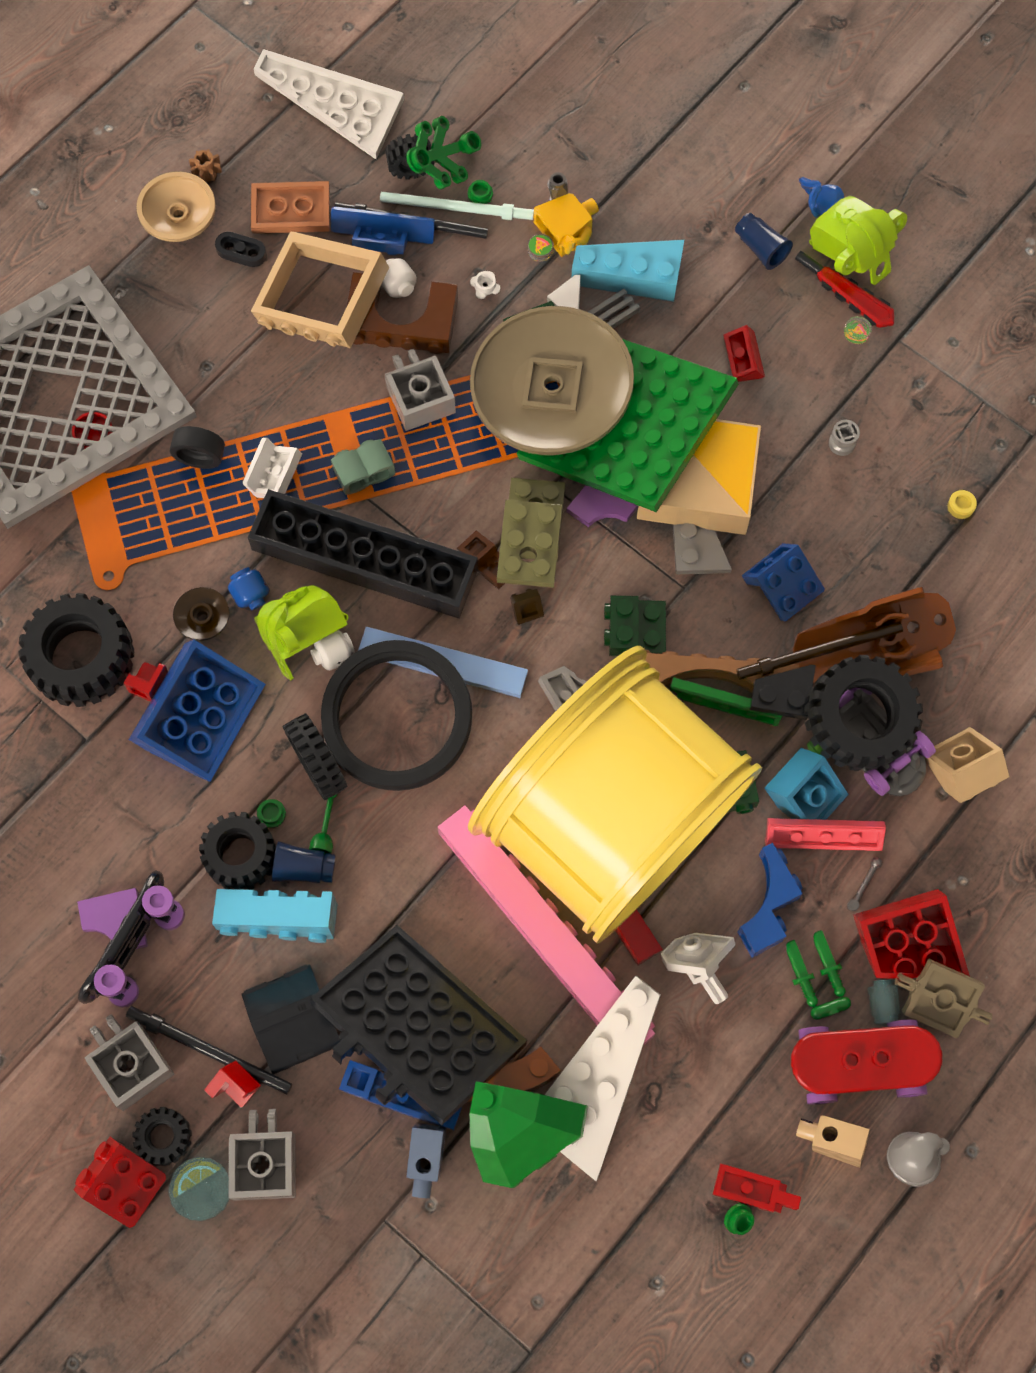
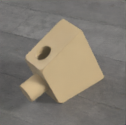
(848, 1145)

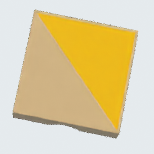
(716, 482)

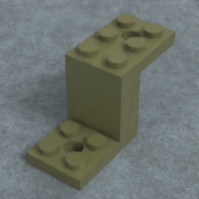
(531, 532)

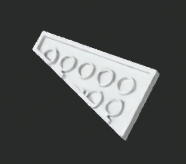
(344, 103)
(603, 1072)

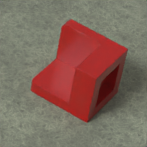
(146, 681)
(235, 1082)

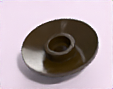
(199, 602)

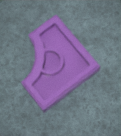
(596, 505)
(107, 912)

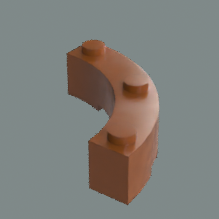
(527, 1073)

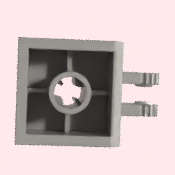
(419, 391)
(110, 1062)
(247, 1152)

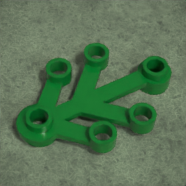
(420, 159)

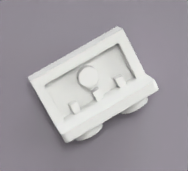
(271, 468)

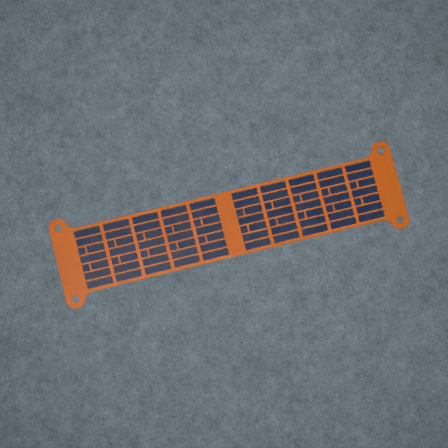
(177, 507)

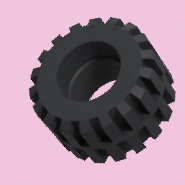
(227, 831)

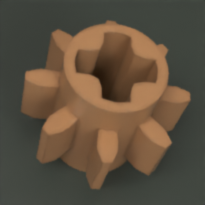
(205, 165)

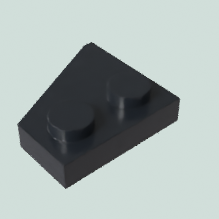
(784, 692)

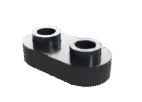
(242, 249)

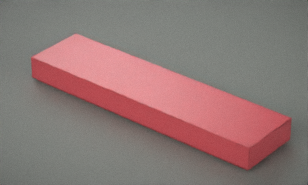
(825, 834)

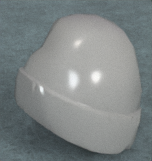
(916, 1157)

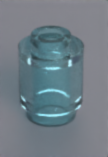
(884, 1001)

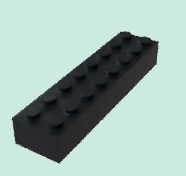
(363, 553)

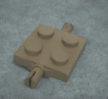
(943, 998)

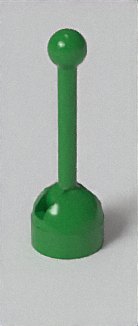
(322, 840)

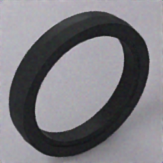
(396, 651)

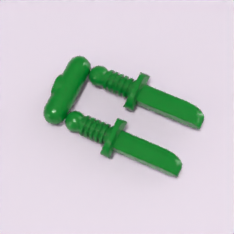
(830, 967)

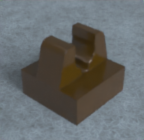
(527, 606)

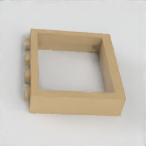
(333, 252)

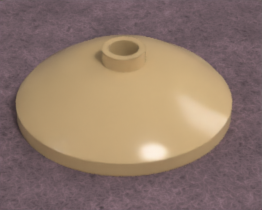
(173, 196)

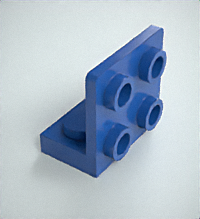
(785, 580)

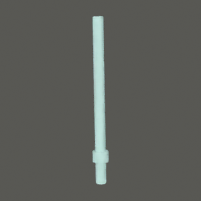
(506, 211)

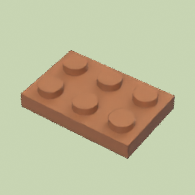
(290, 207)

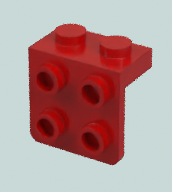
(119, 1182)

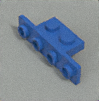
(382, 230)

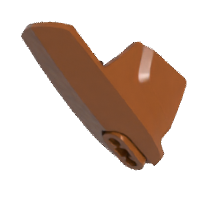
(912, 651)

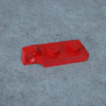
(753, 1190)

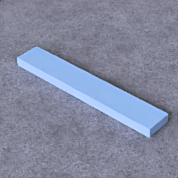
(473, 669)

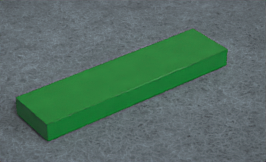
(720, 701)

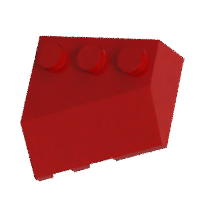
(909, 933)

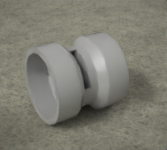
(844, 437)

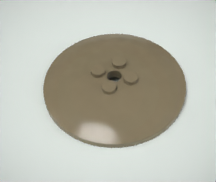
(546, 347)

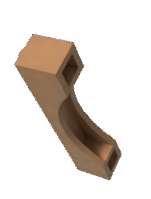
(671, 665)

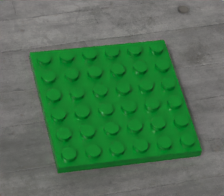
(657, 435)

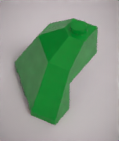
(519, 1131)

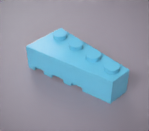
(637, 267)
(275, 914)

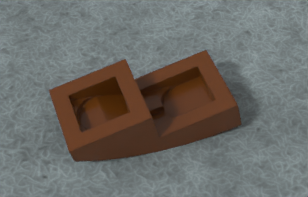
(487, 555)

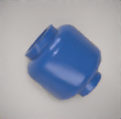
(248, 588)

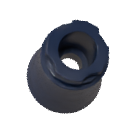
(763, 240)
(302, 864)

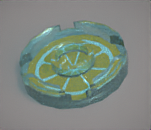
(199, 1189)

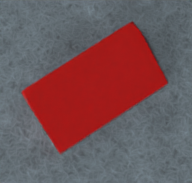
(744, 354)
(638, 938)

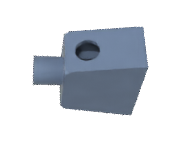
(427, 1143)

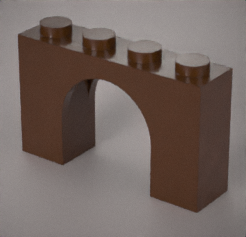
(428, 333)

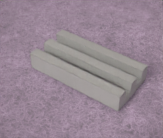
(610, 302)

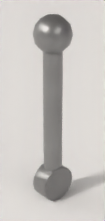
(853, 904)

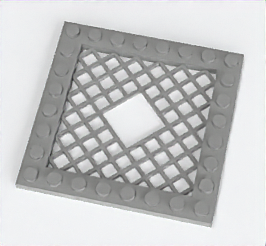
(101, 455)

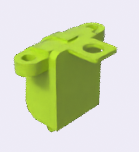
(857, 236)
(298, 622)

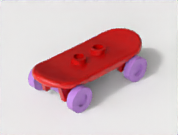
(865, 1060)

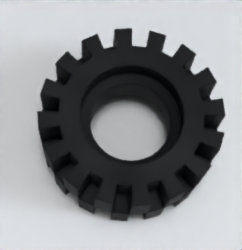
(397, 153)
(146, 1126)

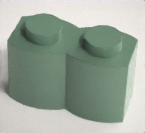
(362, 466)

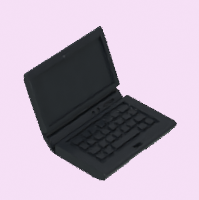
(286, 1021)

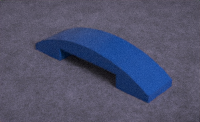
(363, 1082)

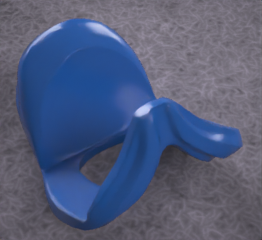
(821, 196)

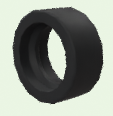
(197, 447)

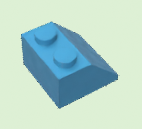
(806, 787)

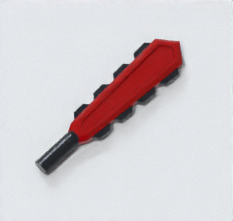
(847, 290)

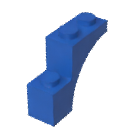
(781, 890)

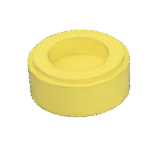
(962, 504)

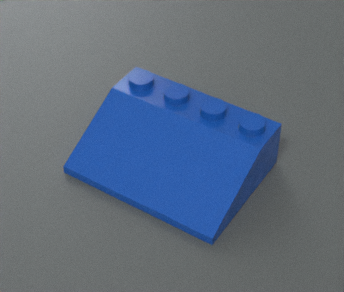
(197, 710)

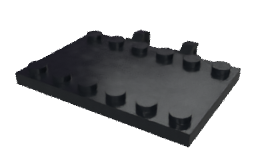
(416, 1025)

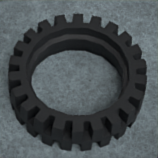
(315, 756)

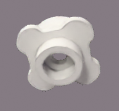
(488, 278)

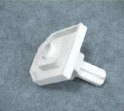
(699, 958)

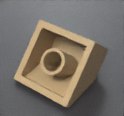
(968, 764)

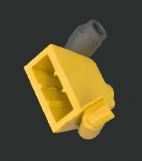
(565, 217)

